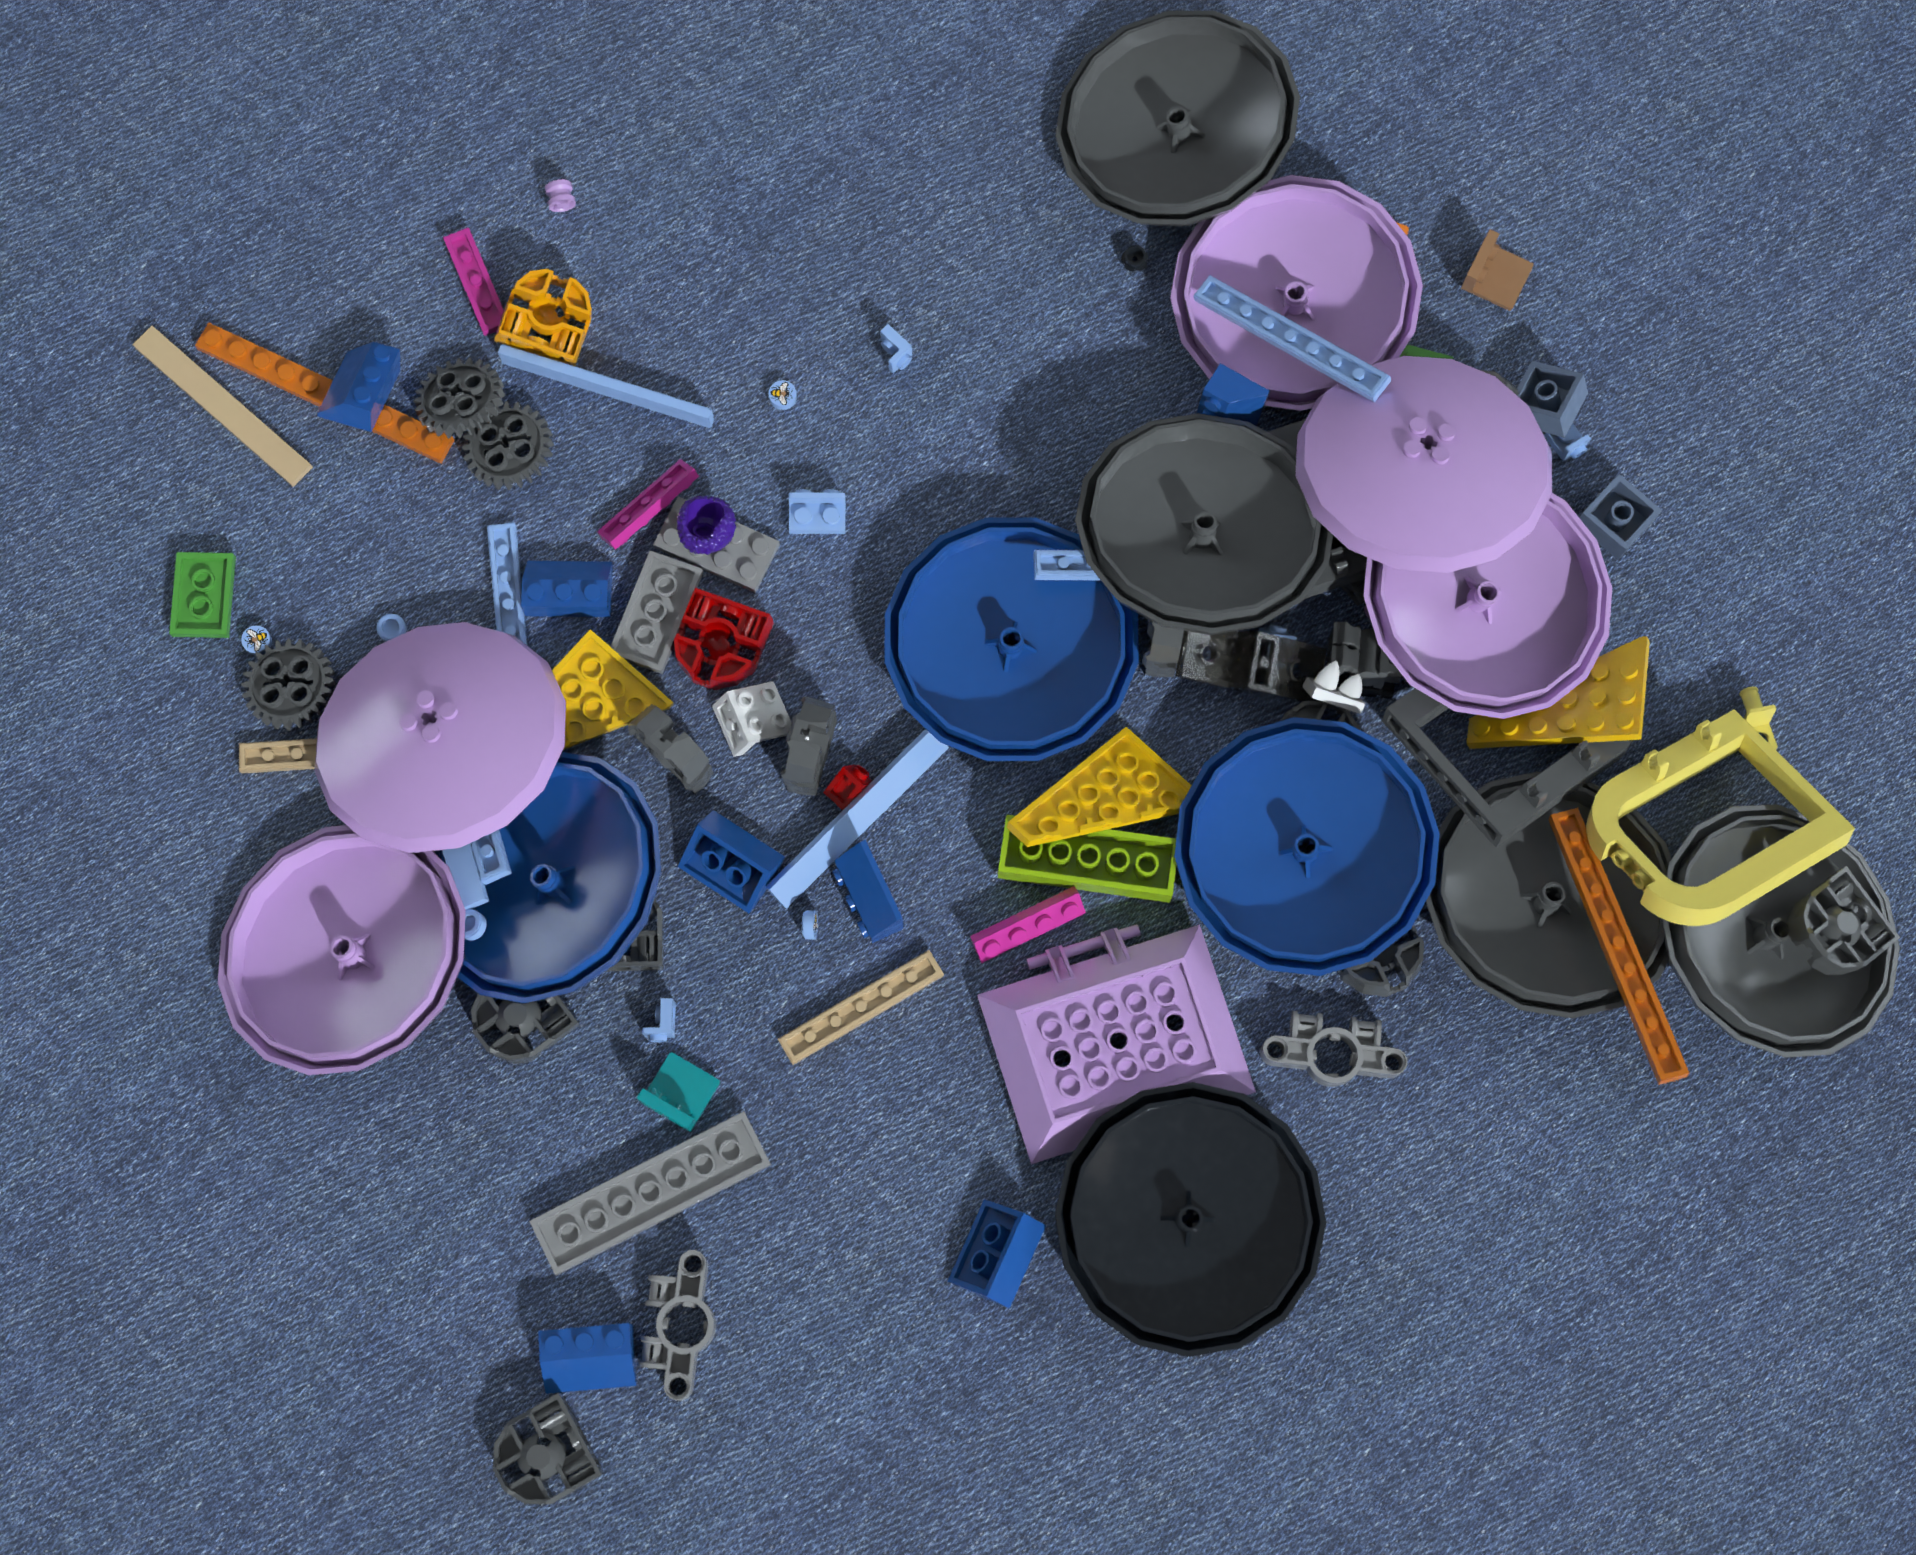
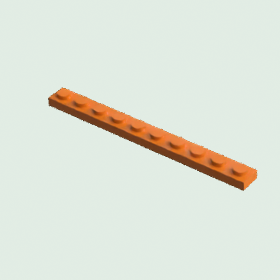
(314, 387)
(1619, 948)

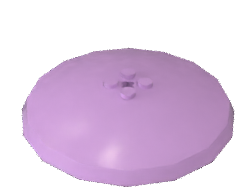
(1305, 243)
(1430, 471)
(1503, 630)
(439, 737)
(340, 952)

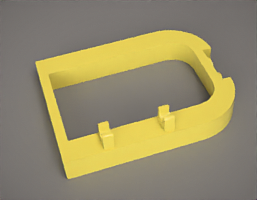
(1748, 880)

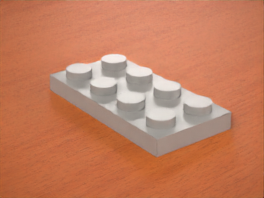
(740, 562)
(655, 611)

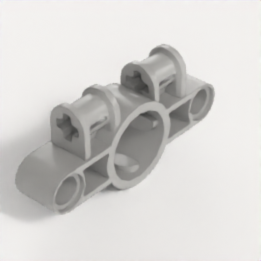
(1362, 1038)
(686, 1290)

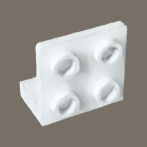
(751, 716)

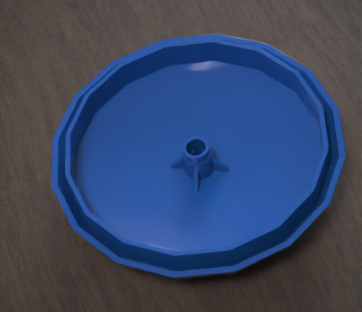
(952, 633)
(1320, 789)
(577, 885)

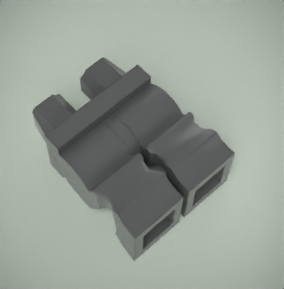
(1360, 654)

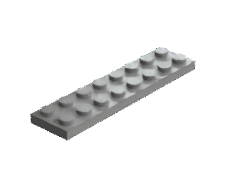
(649, 1193)

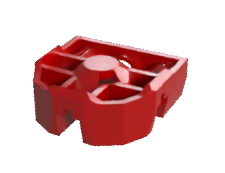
(701, 615)

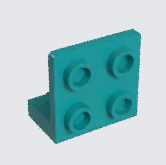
(679, 1091)

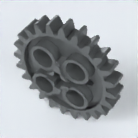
(459, 397)
(513, 467)
(290, 660)

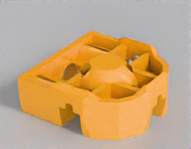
(543, 318)

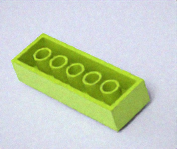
(1095, 862)

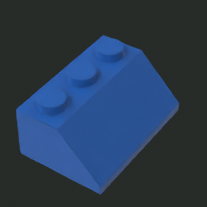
(362, 386)
(1233, 396)
(567, 589)
(730, 861)
(867, 893)
(997, 1253)
(587, 1358)

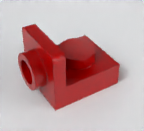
(847, 785)

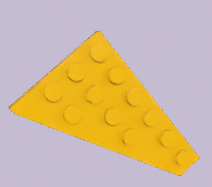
(601, 690)
(1597, 710)
(1108, 790)

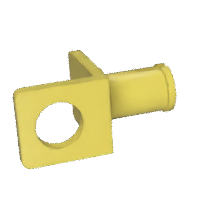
(1757, 715)

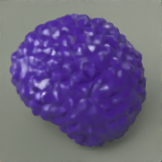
(705, 524)

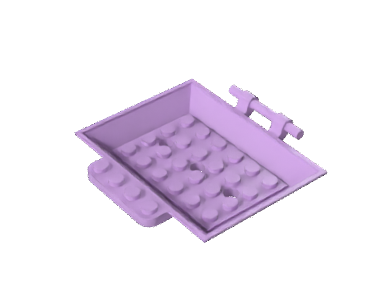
(1089, 1001)

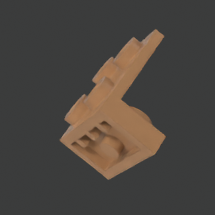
(1497, 274)

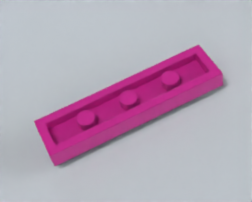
(475, 280)
(648, 504)
(1027, 924)

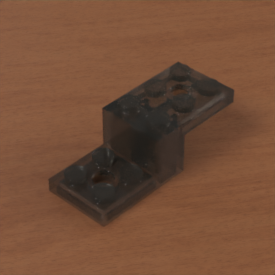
(1250, 662)

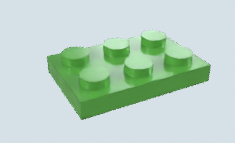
(202, 595)

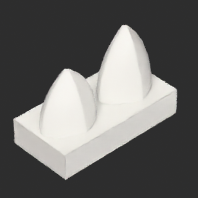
(1325, 688)

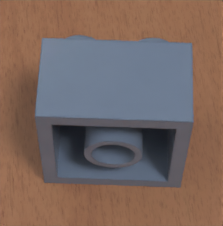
(1553, 396)
(1619, 516)

